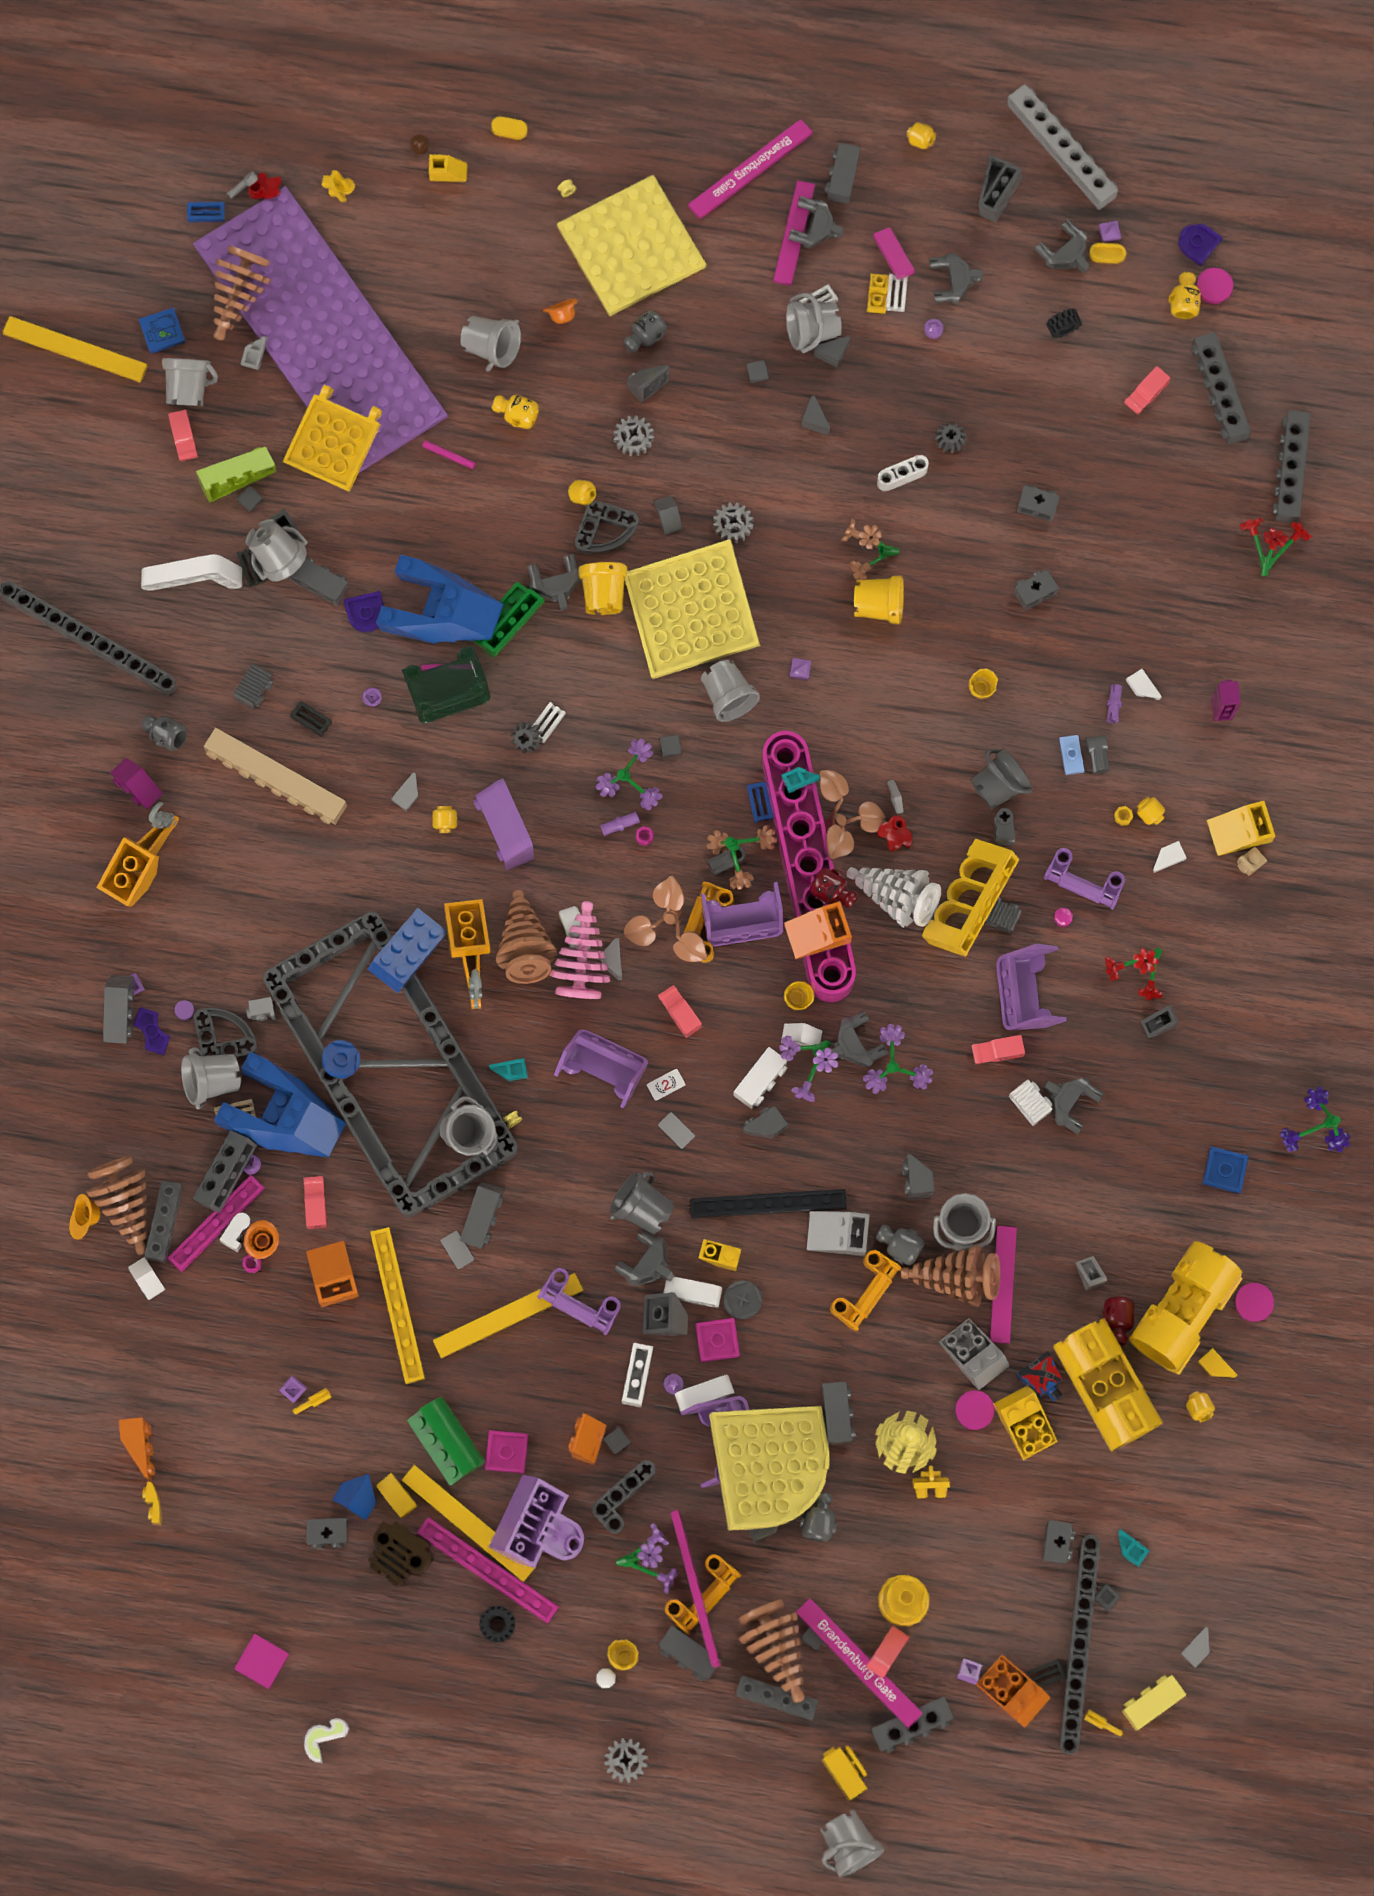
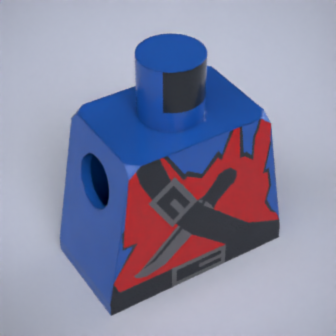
(1042, 1377)

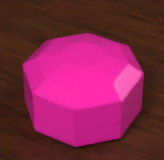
(644, 836)
(1063, 917)
(251, 1264)

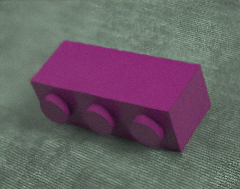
(1225, 700)

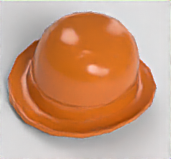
(562, 312)
(261, 1239)

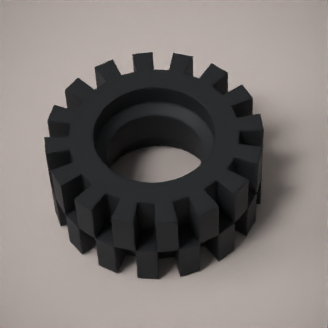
(1064, 323)
(493, 1612)

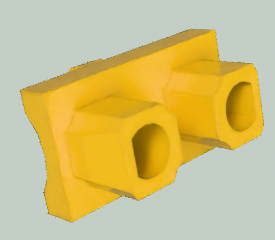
(338, 185)
(933, 1481)

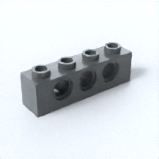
(225, 1171)
(164, 1221)
(775, 1698)
(881, 1732)

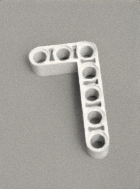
(191, 571)

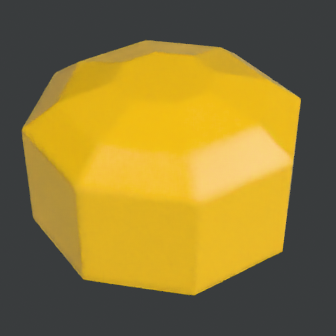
(1123, 815)

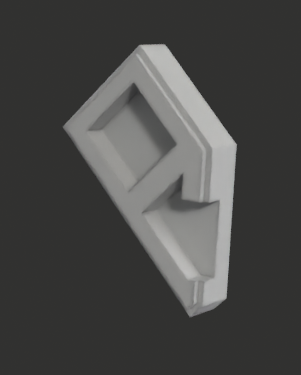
(254, 353)
(407, 793)
(895, 797)
(1197, 1649)

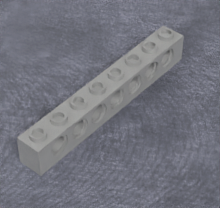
(1099, 196)

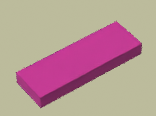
(893, 253)

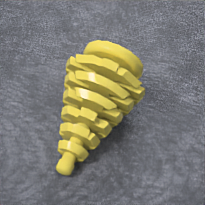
(905, 1442)

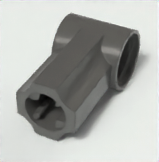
(1098, 748)
(724, 861)

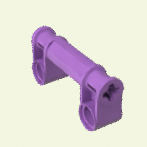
(1106, 895)
(576, 1308)

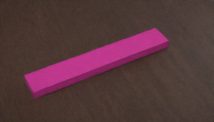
(790, 249)
(215, 1224)
(1002, 1305)

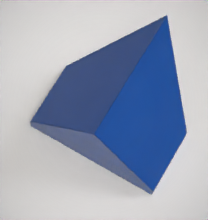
(357, 1496)

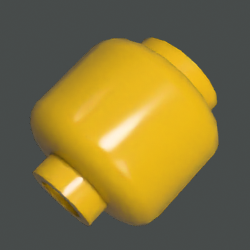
(921, 135)
(582, 492)
(1150, 811)
(444, 819)
(1200, 1406)

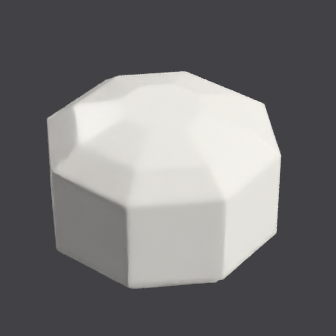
(605, 1678)

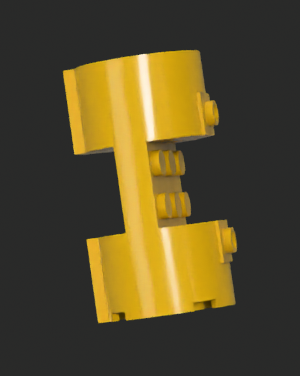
(1172, 1329)
(1107, 1384)

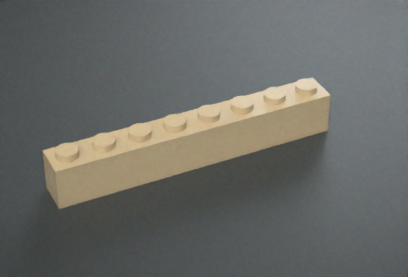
(275, 776)

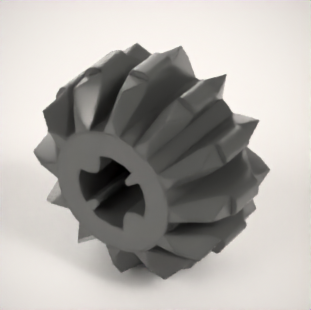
(957, 437)
(520, 740)

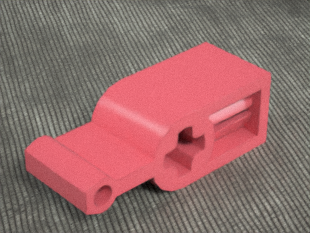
(1147, 390)
(183, 435)
(680, 1011)
(998, 1050)
(315, 1202)

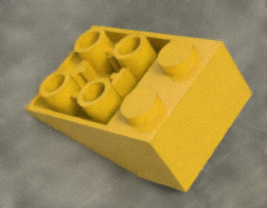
(1241, 829)
(1025, 1422)

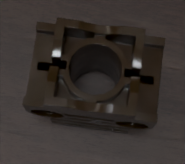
(399, 1553)

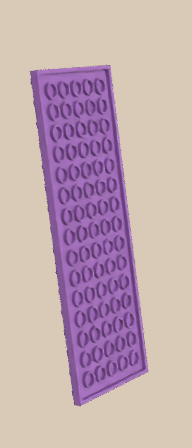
(322, 323)

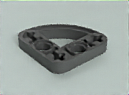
(596, 518)
(219, 1048)

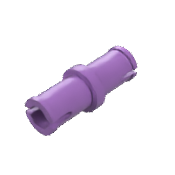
(1114, 703)
(619, 823)

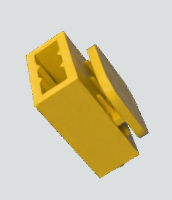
(845, 1771)

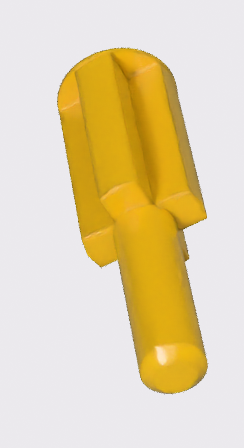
(314, 1400)
(1101, 1722)

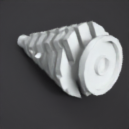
(903, 894)

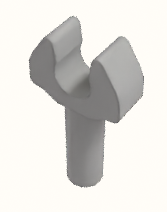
(248, 180)

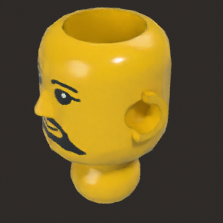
(1185, 297)
(517, 410)

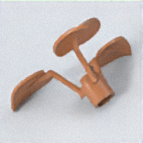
(871, 816)
(669, 896)

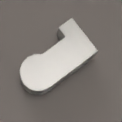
(235, 1230)

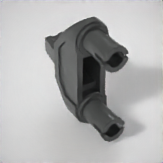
(820, 226)
(1070, 254)
(959, 274)
(557, 587)
(849, 1046)
(1066, 1096)
(651, 1266)

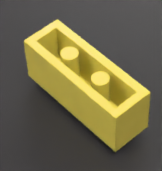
(1153, 1701)

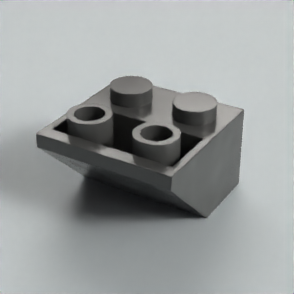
(919, 1179)

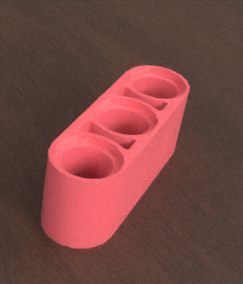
(887, 1652)

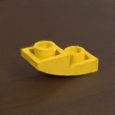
(878, 293)
(396, 1495)
(151, 1497)

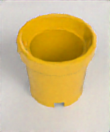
(603, 587)
(880, 599)
(903, 1600)

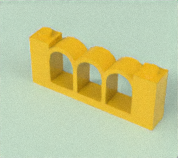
(979, 855)

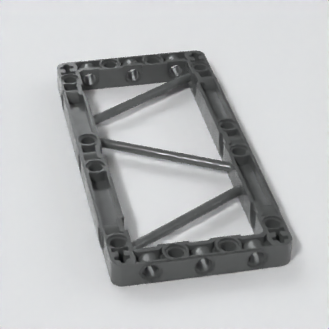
(459, 1066)

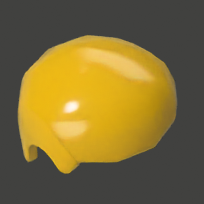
(983, 683)
(799, 995)
(622, 1654)

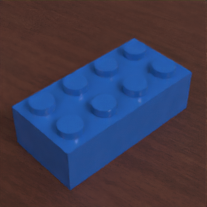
(407, 950)

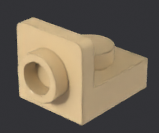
(1251, 861)

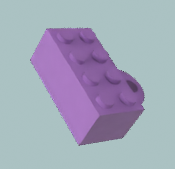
(535, 1525)

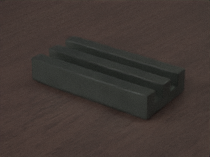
(245, 552)
(323, 727)
(1059, 1669)

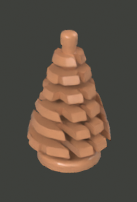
(235, 293)
(524, 945)
(119, 1193)
(960, 1275)
(772, 1639)

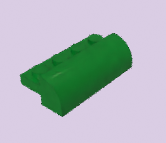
(517, 609)
(445, 1440)

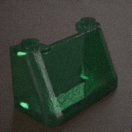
(447, 687)

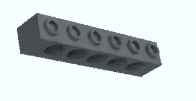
(1210, 344)
(1300, 422)

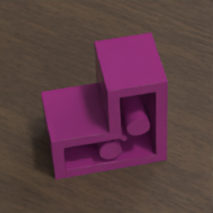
(136, 782)

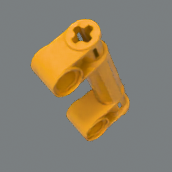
(696, 920)
(871, 1294)
(711, 1595)

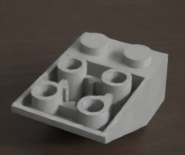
(838, 1232)
(974, 1353)

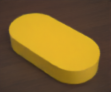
(509, 128)
(1107, 253)

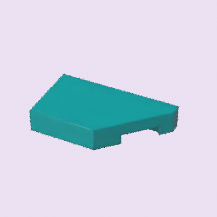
(798, 778)
(510, 1070)
(1132, 1549)

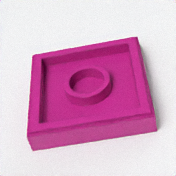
(717, 1340)
(506, 1452)
(261, 1661)

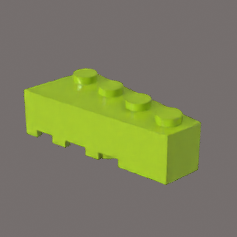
(235, 473)

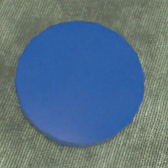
(340, 1059)

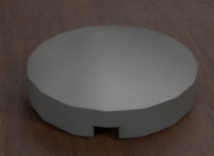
(742, 1300)

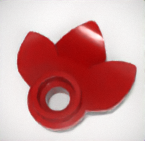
(265, 187)
(895, 835)

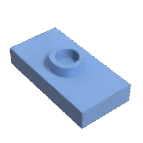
(1071, 755)

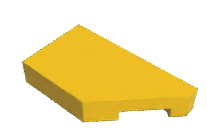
(1215, 1365)

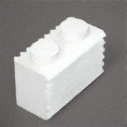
(1030, 1102)

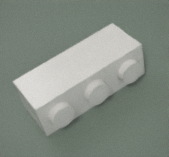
(760, 1078)
(637, 1375)

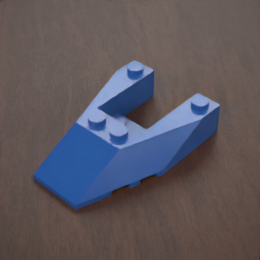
(452, 610)
(293, 1119)

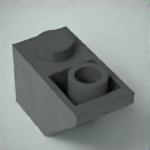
(767, 1125)

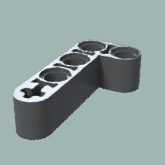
(626, 1492)

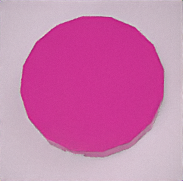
(1215, 285)
(1254, 1302)
(974, 1410)

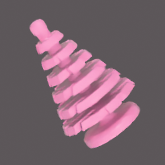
(580, 975)

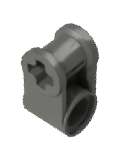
(1004, 831)

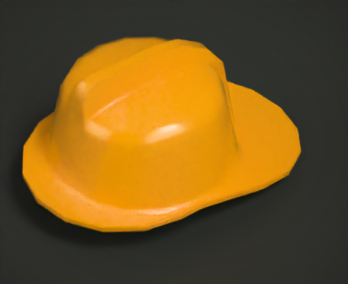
(83, 1215)

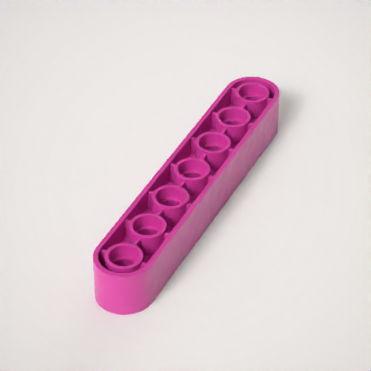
(796, 849)

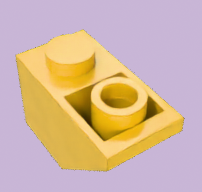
(447, 169)
(720, 1255)

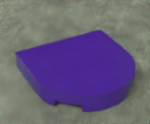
(1198, 242)
(364, 611)

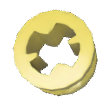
(566, 188)
(512, 1119)

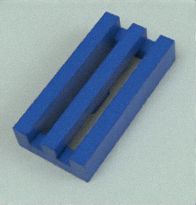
(196, 216)
(762, 817)

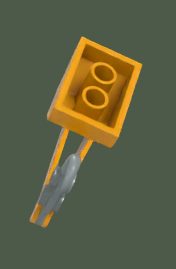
(135, 866)
(468, 937)

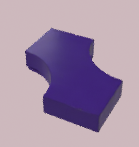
(155, 1039)

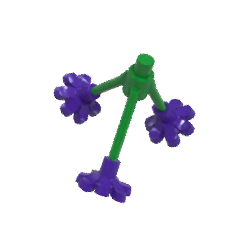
(1336, 1137)

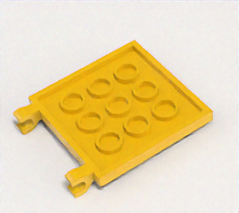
(332, 441)

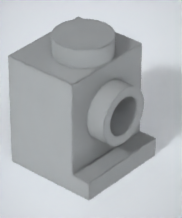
(261, 1009)

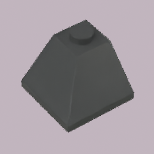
(647, 381)
(664, 1315)

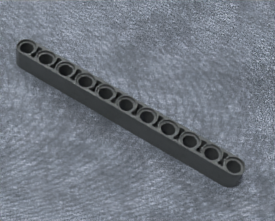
(81, 632)
(1074, 1653)

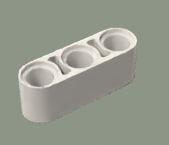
(908, 466)
(694, 1291)
(705, 1392)

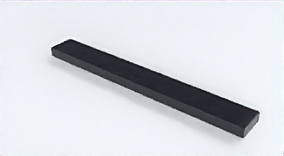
(768, 1203)

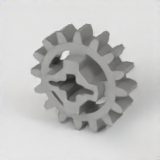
(636, 443)
(734, 530)
(616, 1761)

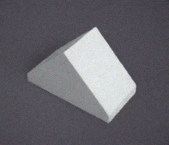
(802, 1033)
(146, 1278)

